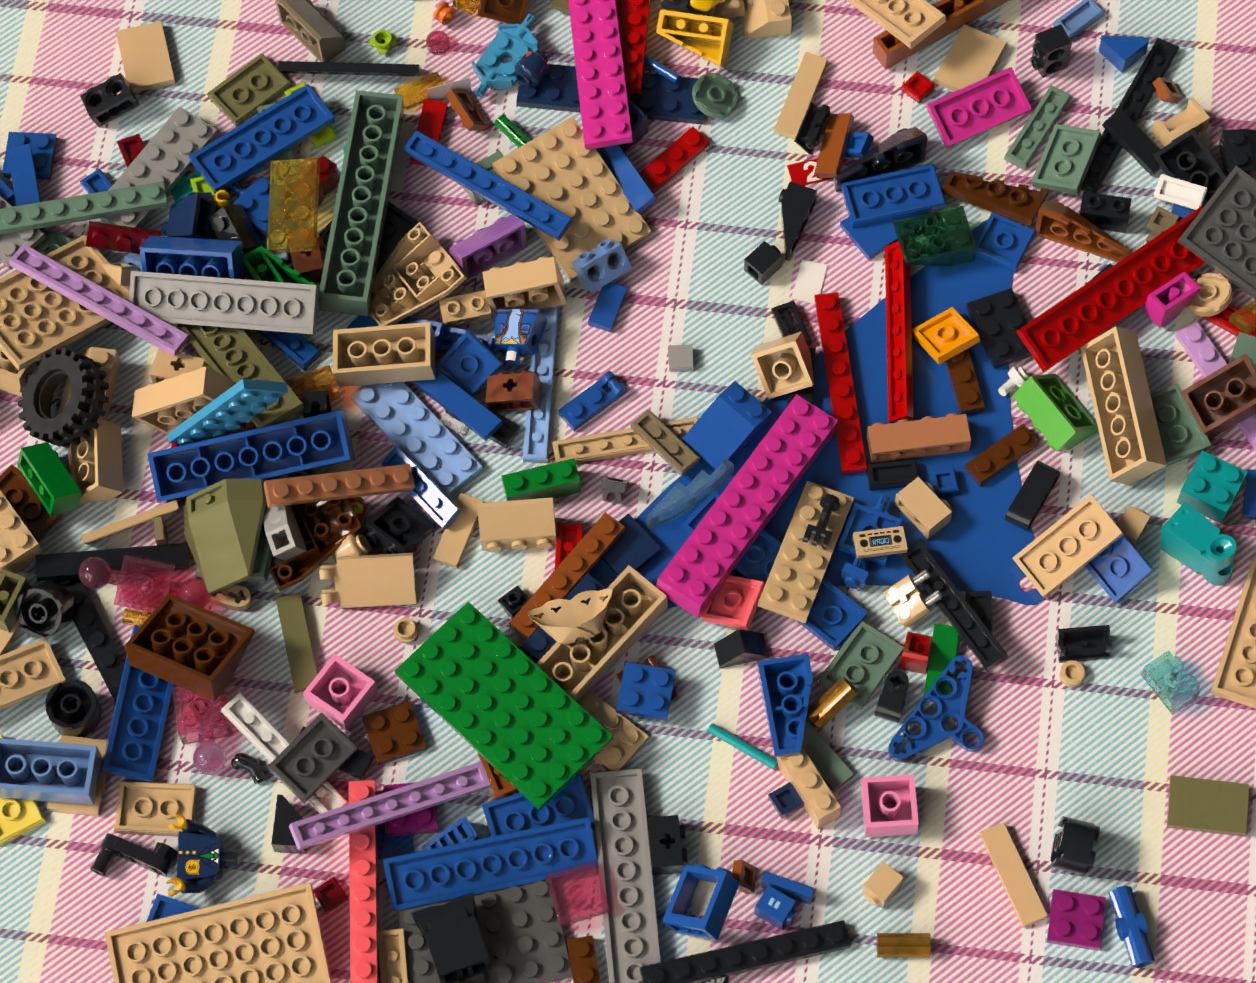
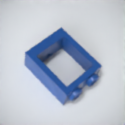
(717, 909)

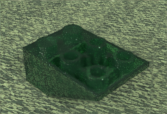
(936, 238)

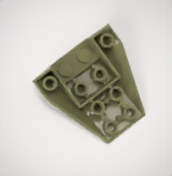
(225, 530)

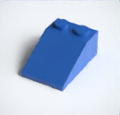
(727, 425)

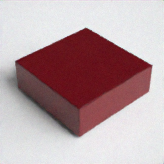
(330, 895)

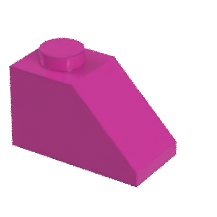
(1170, 299)

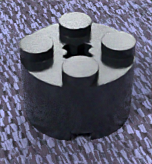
(44, 609)
(84, 704)
(1074, 845)

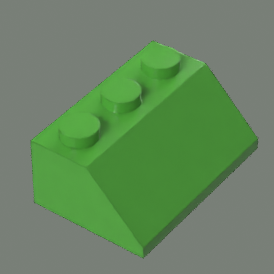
(1055, 411)

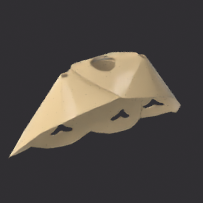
(575, 619)

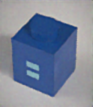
(776, 908)

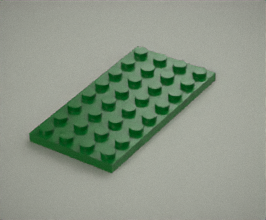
(504, 705)

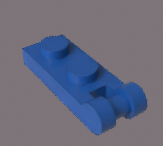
(592, 401)

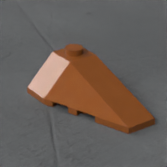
(1071, 229)

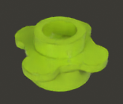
(382, 35)

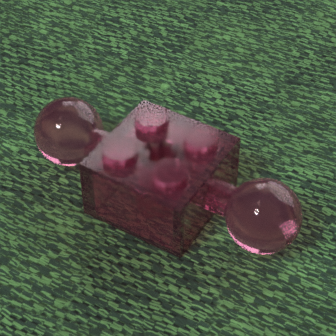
(97, 573)
(202, 727)

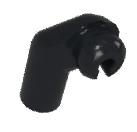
(249, 763)

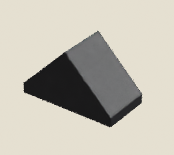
(740, 648)

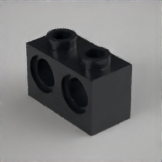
(1051, 51)
(111, 103)

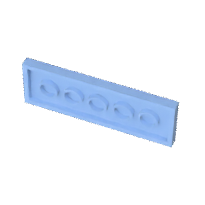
(419, 432)

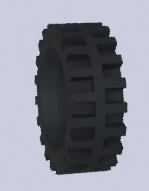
(83, 405)

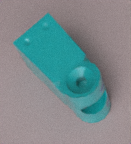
(1199, 545)

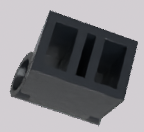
(454, 939)

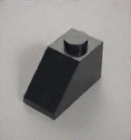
(282, 837)

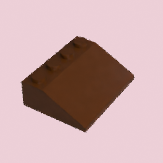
(189, 647)

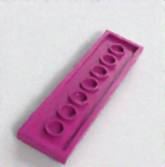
(600, 73)

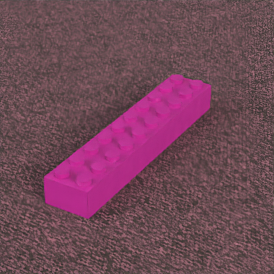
(746, 506)

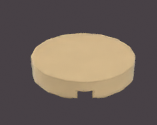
(1213, 296)

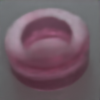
(438, 42)

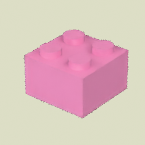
(340, 692)
(889, 806)

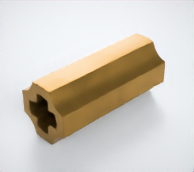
(832, 702)
(903, 945)

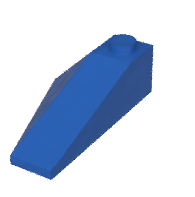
(786, 697)

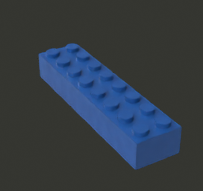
(252, 455)

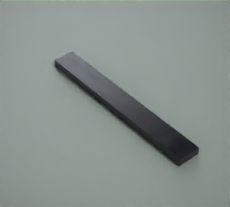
(1133, 105)

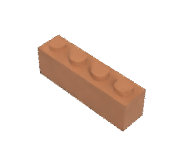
(918, 438)

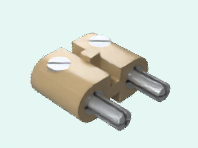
(908, 599)

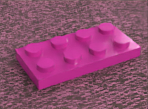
(978, 107)

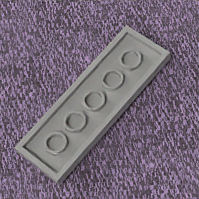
(164, 159)

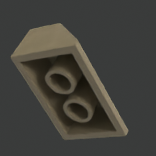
(311, 28)

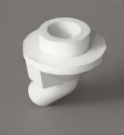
(1018, 377)

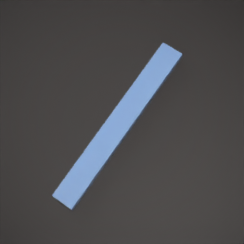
(543, 364)

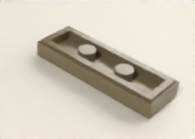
(665, 442)

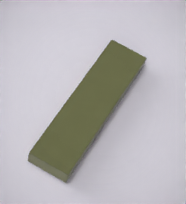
(297, 641)

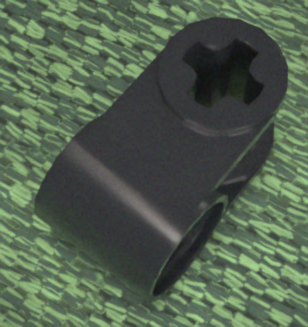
(892, 699)

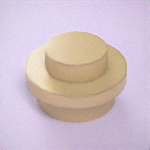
(405, 630)

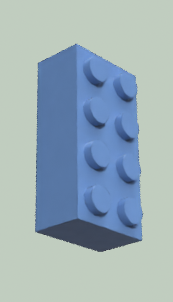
(49, 771)

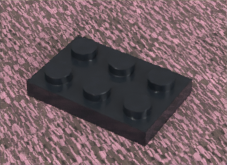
(996, 322)

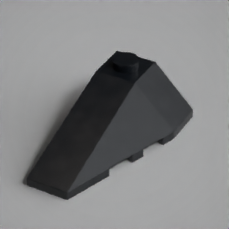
(895, 153)
(1192, 162)

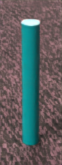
(742, 746)

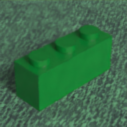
(49, 478)
(543, 481)

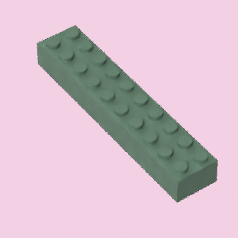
(361, 203)

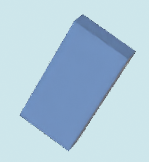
(1080, 17)

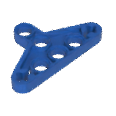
(933, 725)

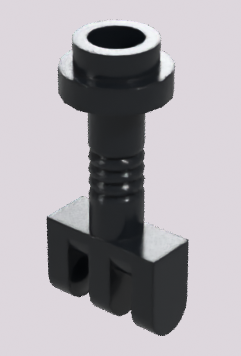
(830, 504)

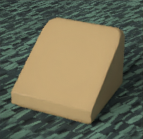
(120, 272)

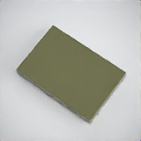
(249, 88)
(1208, 805)

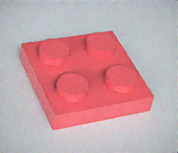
(734, 603)

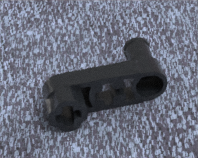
(112, 846)

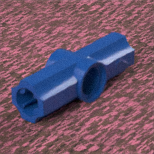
(1131, 926)

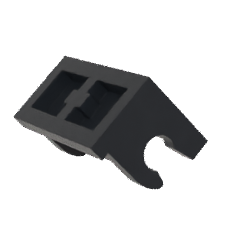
(316, 403)
(1083, 643)

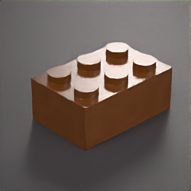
(1224, 397)

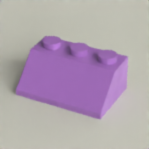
(489, 245)

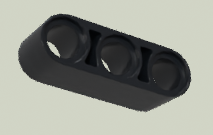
(1032, 495)

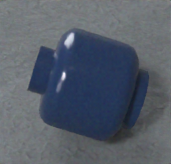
(532, 69)

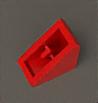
(916, 652)

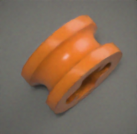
(444, 13)

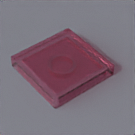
(577, 894)

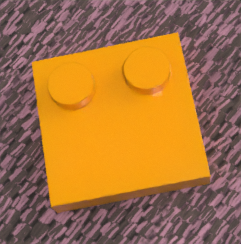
(945, 335)

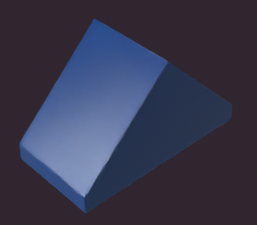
(1123, 50)

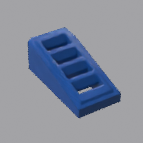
(454, 829)

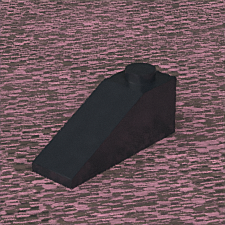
(796, 207)

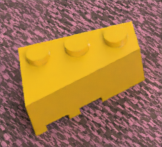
(699, 34)

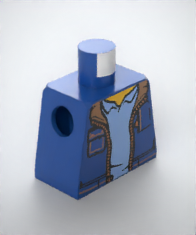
(518, 332)

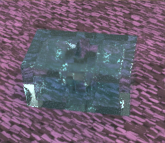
(1173, 695)

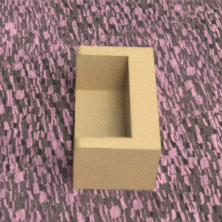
(1175, 127)

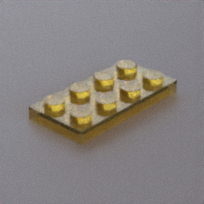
(293, 205)

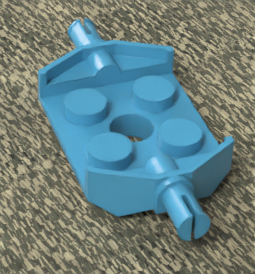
(512, 42)

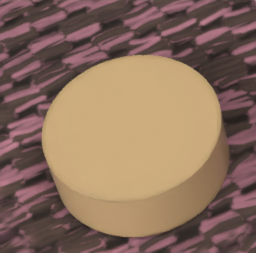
(1072, 673)

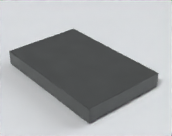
(312, 757)

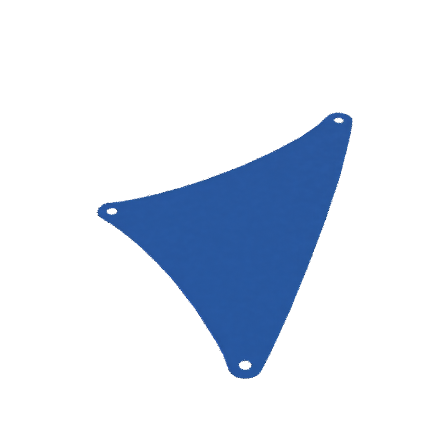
(977, 541)

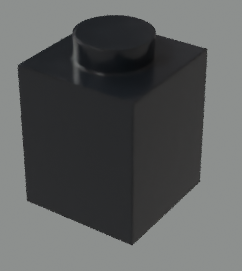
(763, 262)

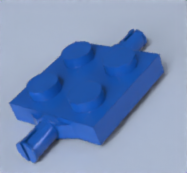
(255, 202)
(864, 519)

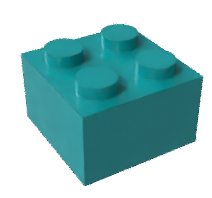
(1212, 486)

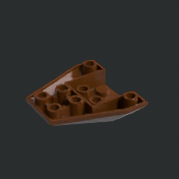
(320, 527)

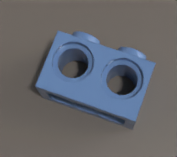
(603, 270)

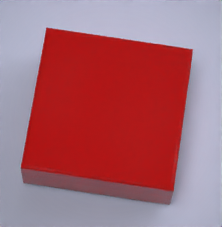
(918, 87)

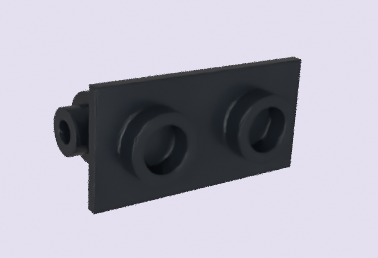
(812, 126)

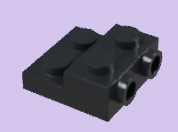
(397, 528)

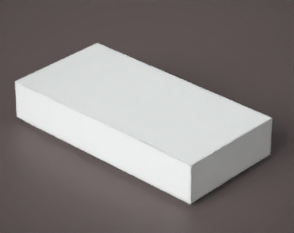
(1180, 192)

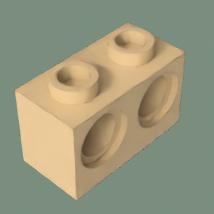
(465, 309)

